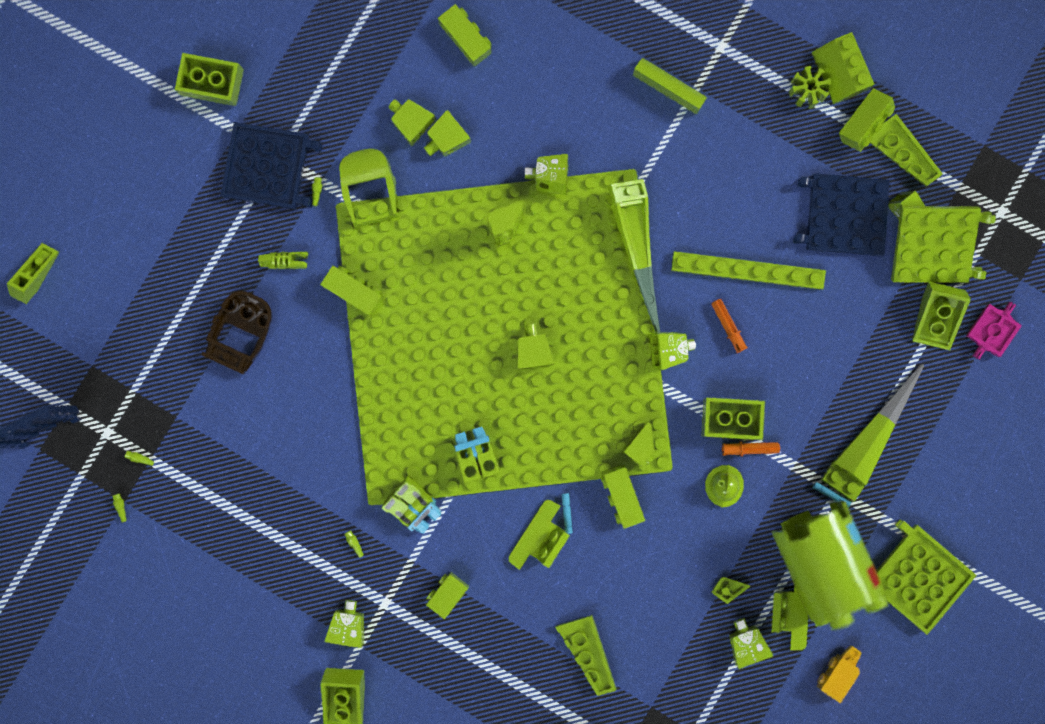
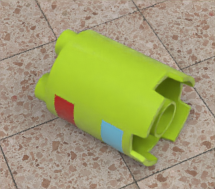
(830, 566)

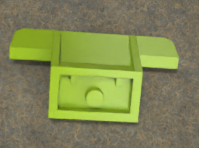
(541, 538)
(791, 616)

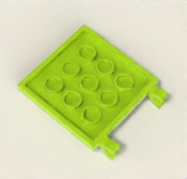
(938, 244)
(922, 577)

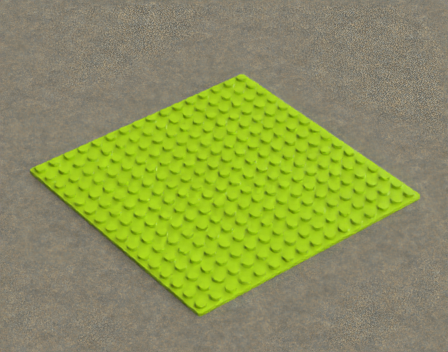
(449, 330)

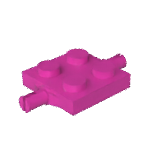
(994, 330)

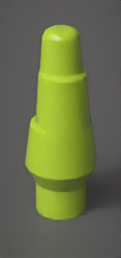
(316, 190)
(136, 457)
(119, 505)
(353, 542)

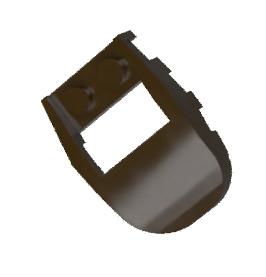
(244, 312)

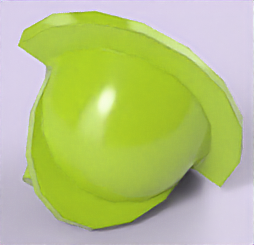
(724, 485)

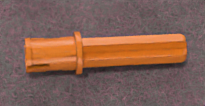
(729, 326)
(750, 448)

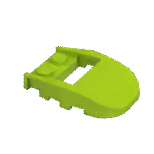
(365, 167)

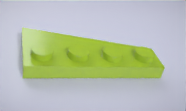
(903, 149)
(586, 646)

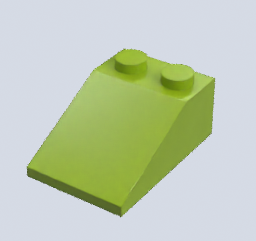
(940, 315)
(343, 696)

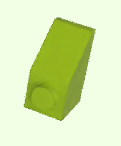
(641, 446)

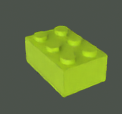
(209, 79)
(733, 418)

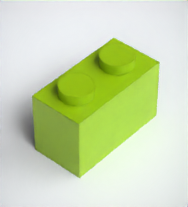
(447, 595)

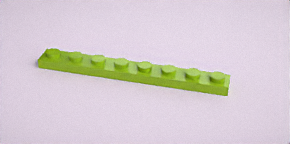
(748, 270)

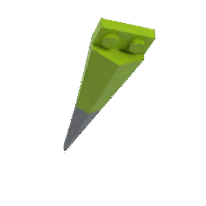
(857, 461)

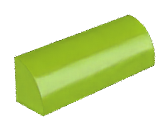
(669, 85)

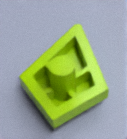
(728, 589)

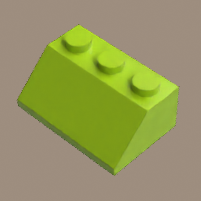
(845, 68)
(505, 221)

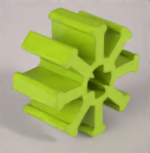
(816, 91)

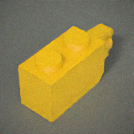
(840, 674)

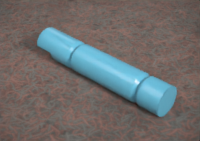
(831, 494)
(567, 513)

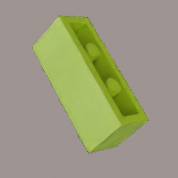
(465, 34)
(867, 120)
(352, 290)
(622, 496)

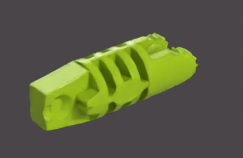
(283, 260)

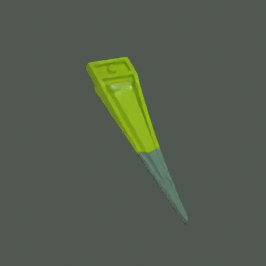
(632, 218)

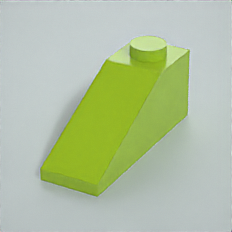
(32, 273)

